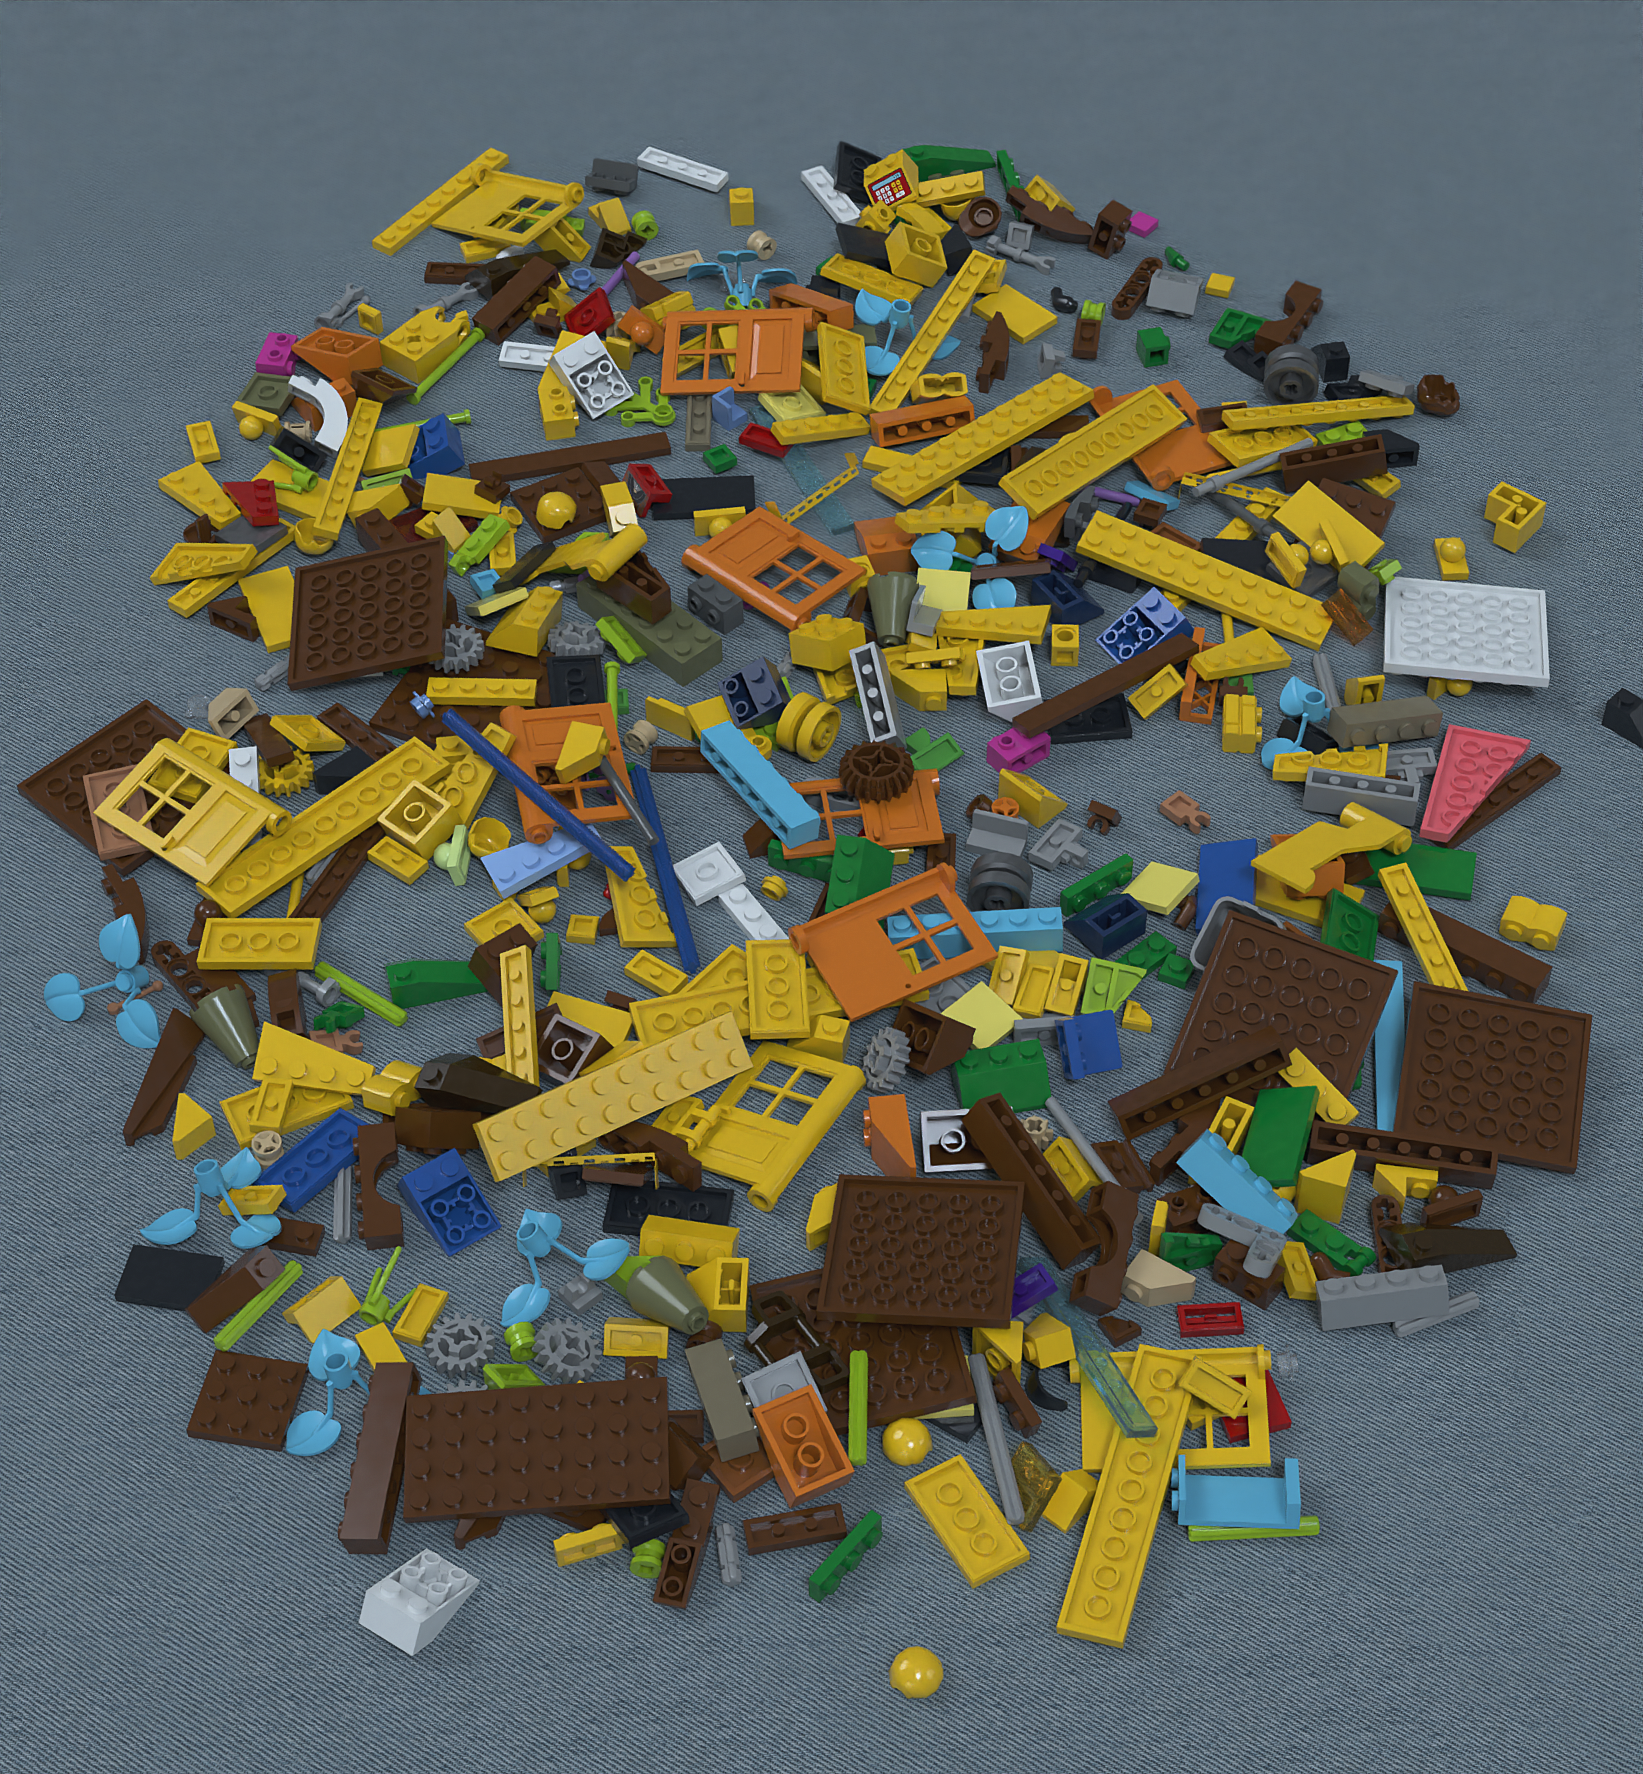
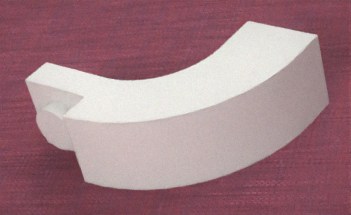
(331, 407)

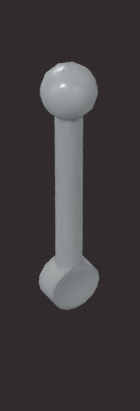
(365, 299)

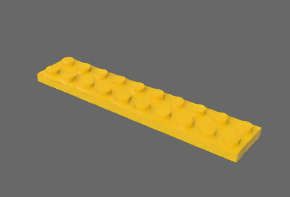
(982, 438)
(1092, 451)
(1206, 580)
(322, 828)
(671, 1014)
(612, 1096)
(1128, 1505)

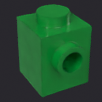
(1153, 347)

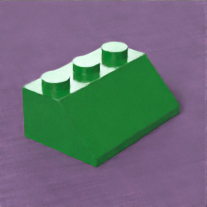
(858, 872)
(1009, 1069)

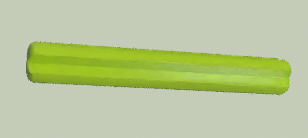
(362, 994)
(257, 1307)
(858, 1408)
(1308, 1526)

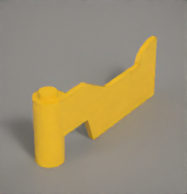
(599, 557)
(1322, 842)

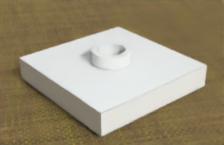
(708, 873)

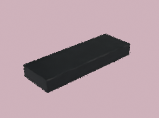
(524, 567)

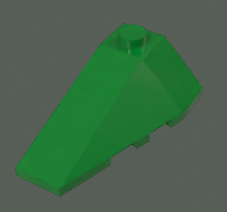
(944, 160)
(430, 981)

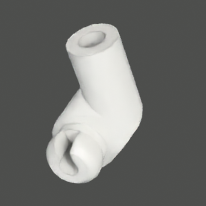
(510, 251)

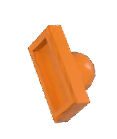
(643, 329)

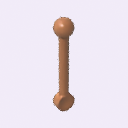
(114, 1008)

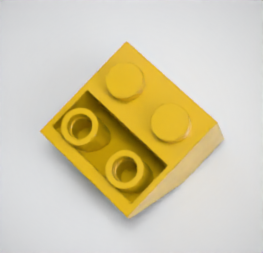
(724, 1291)

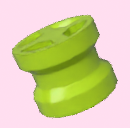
(640, 222)
(1093, 311)
(520, 1338)
(648, 1559)

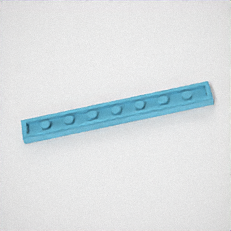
(1388, 1051)

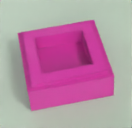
(1143, 224)

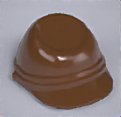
(980, 217)

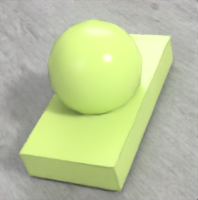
(455, 855)

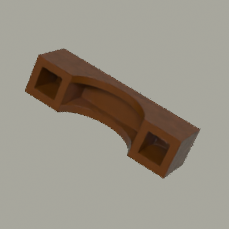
(1300, 306)
(1113, 1215)
(381, 1219)

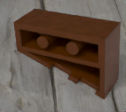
(639, 588)

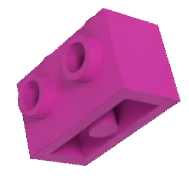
(277, 355)
(1016, 751)

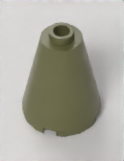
(891, 605)
(229, 1025)
(667, 1296)

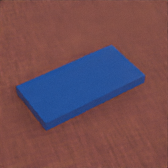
(1225, 872)
(314, 1160)

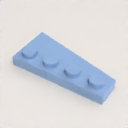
(529, 862)

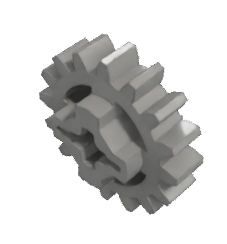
(575, 640)
(461, 649)
(886, 1059)
(460, 1346)
(566, 1351)

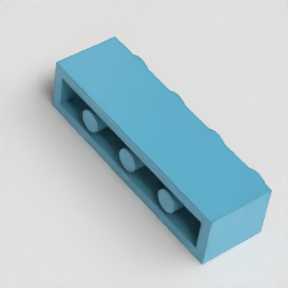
(1234, 1184)

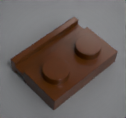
(1125, 1165)

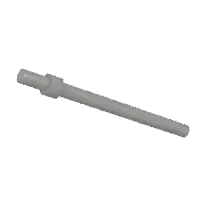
(1217, 482)
(1083, 1145)

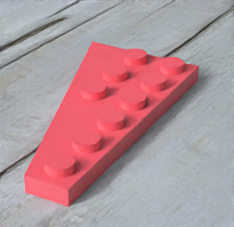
(1465, 775)

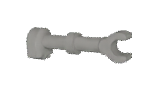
(1041, 263)
(462, 294)
(338, 307)
(325, 994)

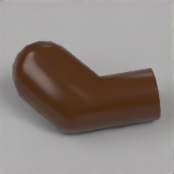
(1187, 913)
(1324, 1269)

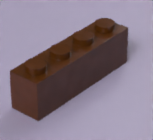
(516, 300)
(1334, 462)

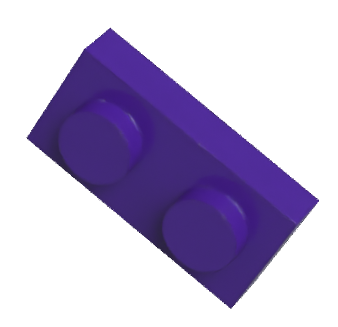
(1059, 559)
(1032, 1288)

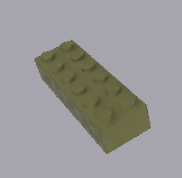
(673, 644)

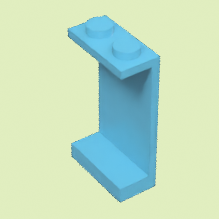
(1237, 1499)

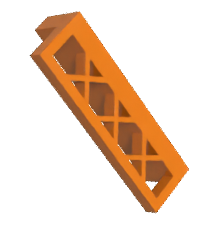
(1189, 693)

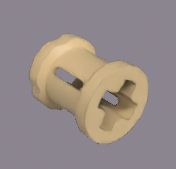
(301, 429)

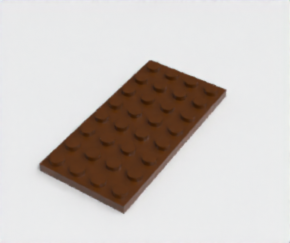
(537, 1450)

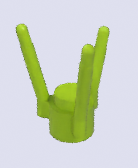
(302, 476)
(376, 1305)

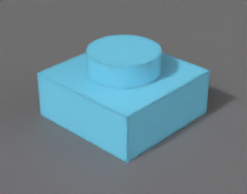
(483, 582)

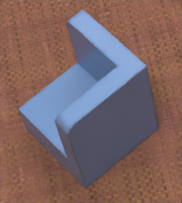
(726, 411)

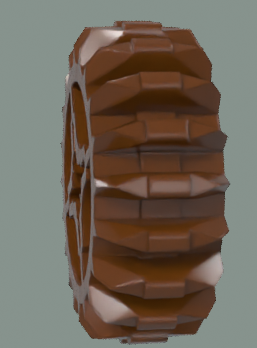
(876, 771)

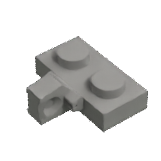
(1392, 383)
(1411, 763)
(1060, 845)

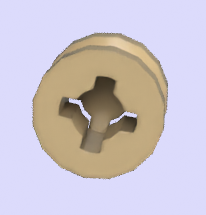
(762, 244)
(640, 737)
(262, 1146)

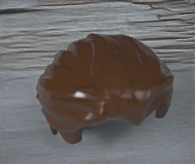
(1437, 395)

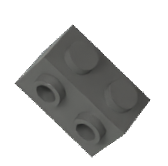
(715, 604)

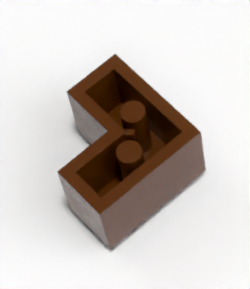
(486, 957)
(435, 1129)

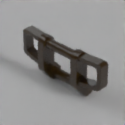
(794, 1318)

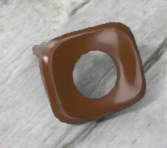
(202, 529)

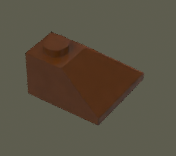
(380, 386)

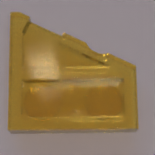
(1035, 1483)

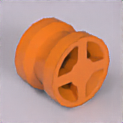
(1005, 806)

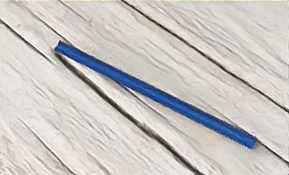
(538, 795)
(666, 872)

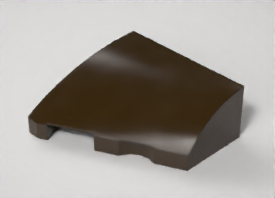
(615, 248)

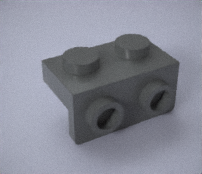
(612, 175)

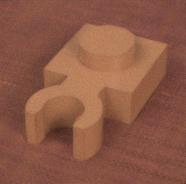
(1183, 809)
(338, 1042)

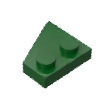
(1234, 327)
(551, 952)
(1189, 1250)

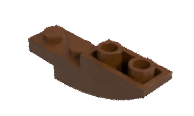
(1058, 224)
(995, 353)
(127, 900)
(287, 1002)
(1189, 1129)
(668, 1150)
(687, 1546)

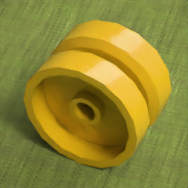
(808, 727)

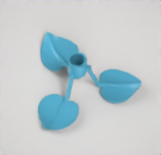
(741, 290)
(873, 310)
(1006, 527)
(1295, 701)
(118, 944)
(213, 1181)
(534, 1239)
(331, 1360)

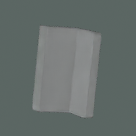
(921, 617)
(997, 834)
(1037, 1028)

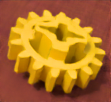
(287, 776)

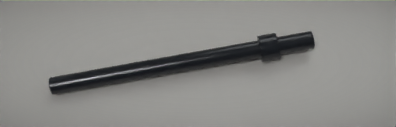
(1088, 567)

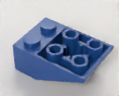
(436, 449)
(1143, 627)
(448, 1203)

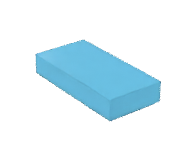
(1142, 490)

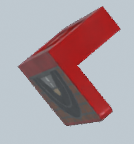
(645, 487)

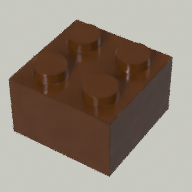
(567, 1050)

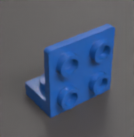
(1088, 1044)

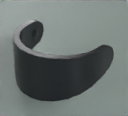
(1038, 1395)

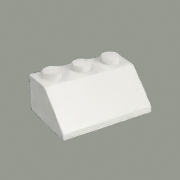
(1009, 679)

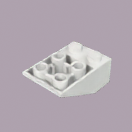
(591, 375)
(416, 1601)

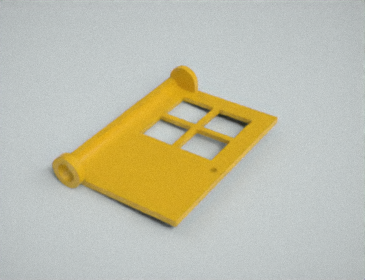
(496, 197)
(211, 830)
(767, 1149)
(1234, 1362)

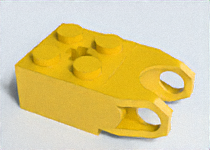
(422, 344)

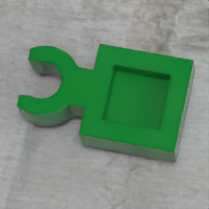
(339, 1015)

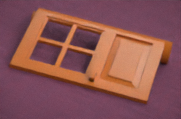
(766, 350)
(1177, 452)
(754, 546)
(540, 743)
(892, 824)
(862, 961)

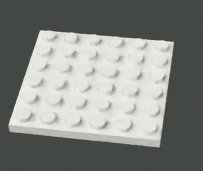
(1466, 632)

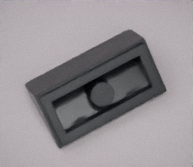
(1115, 578)
(1313, 738)

